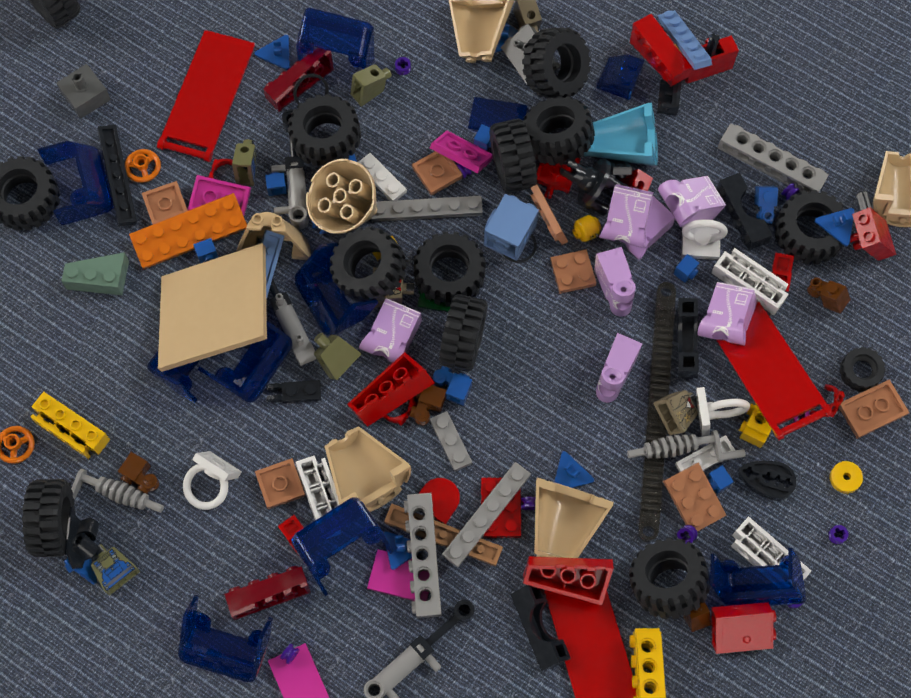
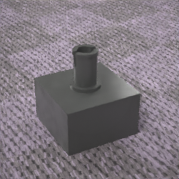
(83, 91)

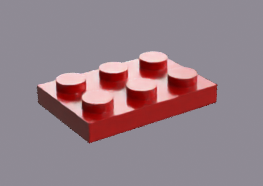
(509, 521)

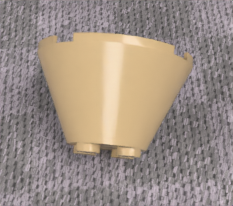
(341, 196)

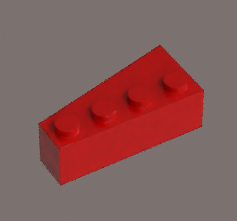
(659, 50)
(390, 389)

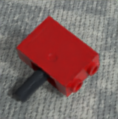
(723, 56)
(872, 231)

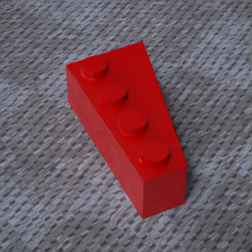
(572, 577)

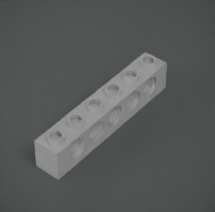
(762, 161)
(423, 503)

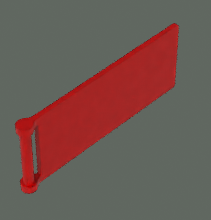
(207, 94)
(774, 376)
(595, 646)

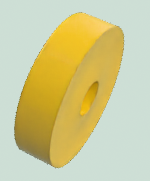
(846, 468)

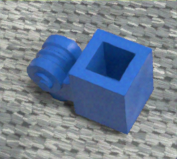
(766, 198)
(458, 384)

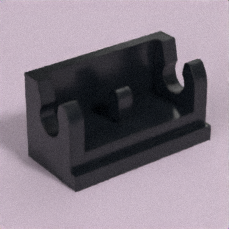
(669, 98)

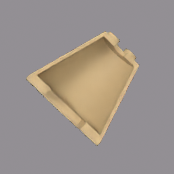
(479, 26)
(893, 190)
(275, 223)
(365, 469)
(565, 519)

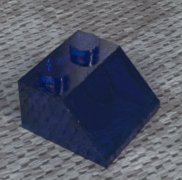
(621, 75)

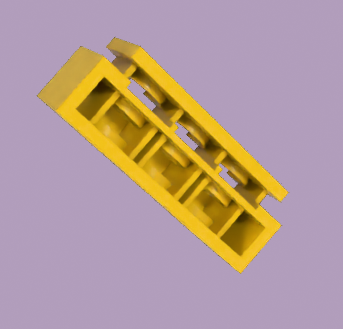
(71, 422)
(753, 431)
(653, 660)

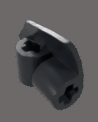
(80, 539)

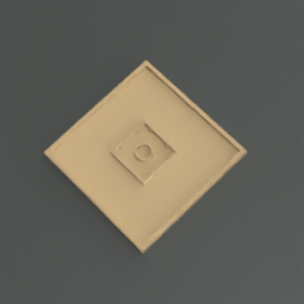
(213, 307)

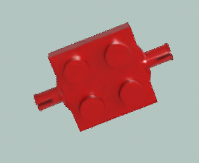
(551, 178)

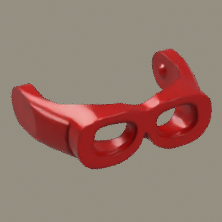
(217, 163)
(838, 398)
(402, 418)

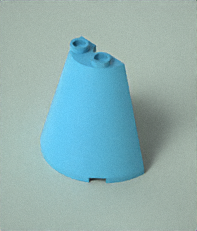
(627, 137)

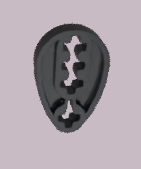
(773, 469)

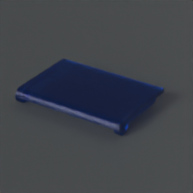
(493, 111)

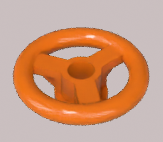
(139, 157)
(10, 438)

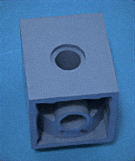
(510, 226)

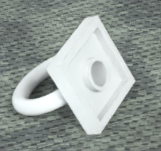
(702, 239)
(707, 413)
(215, 468)

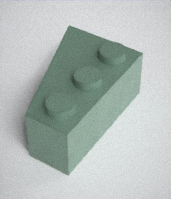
(97, 274)

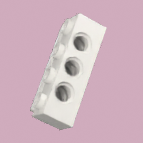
(744, 272)
(315, 488)
(762, 544)

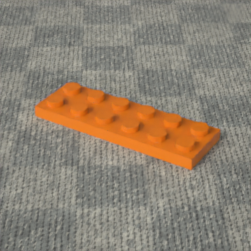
(179, 233)

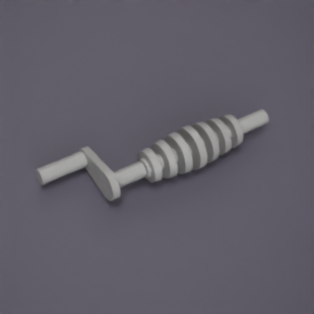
(678, 444)
(117, 491)

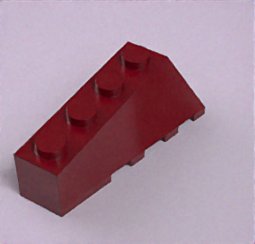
(280, 91)
(267, 593)

